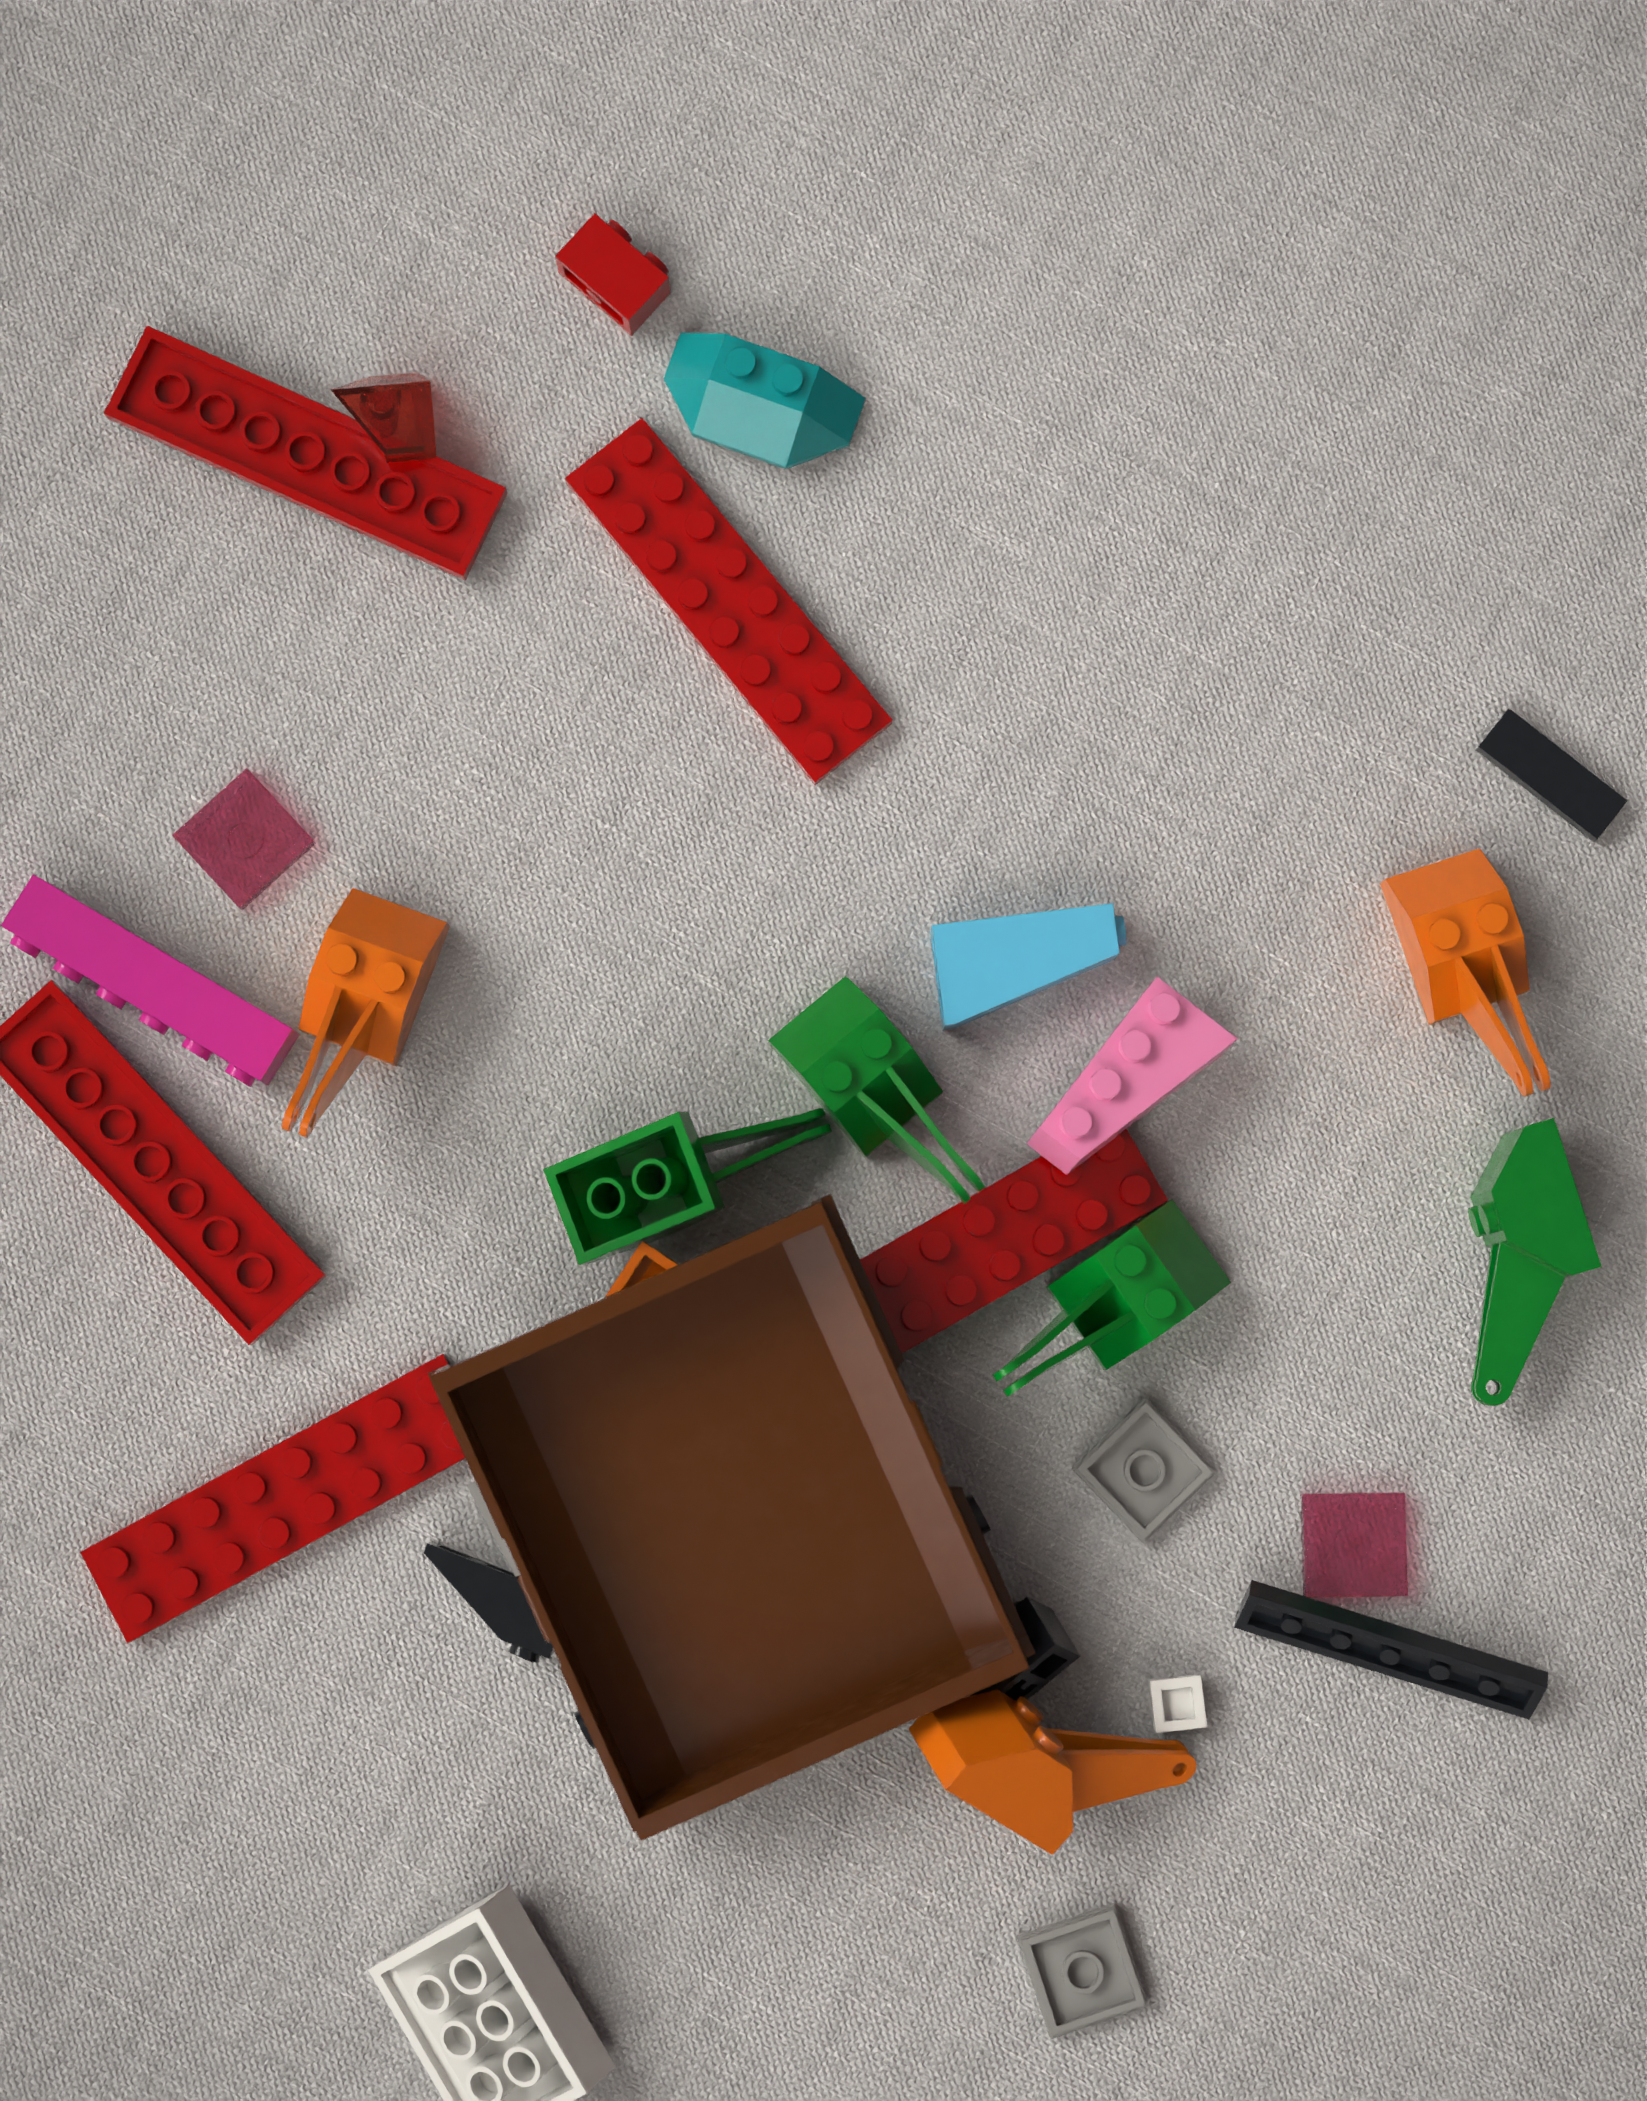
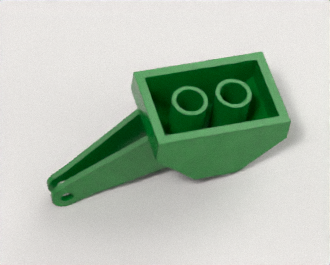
(867, 1077)
(654, 1181)
(1536, 1238)
(1127, 1293)

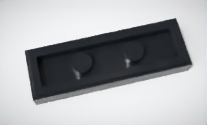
(1551, 775)

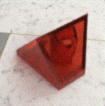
(394, 413)

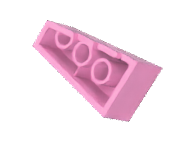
(1138, 1066)

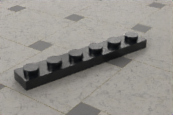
(1391, 1650)

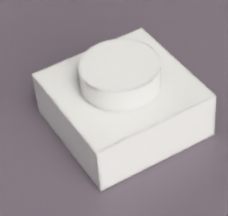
(1177, 1703)

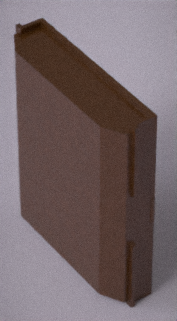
(733, 1519)

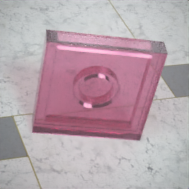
(244, 839)
(1354, 1544)

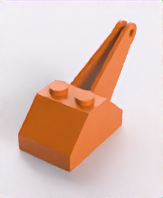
(1468, 955)
(363, 994)
(1037, 1776)

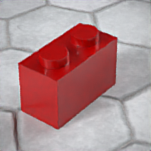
(614, 273)

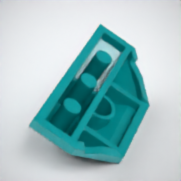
(760, 400)

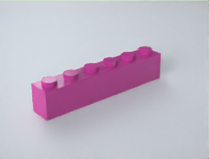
(149, 980)

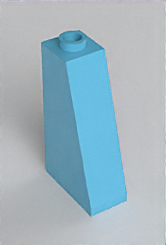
(1012, 957)

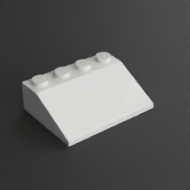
(492, 2009)

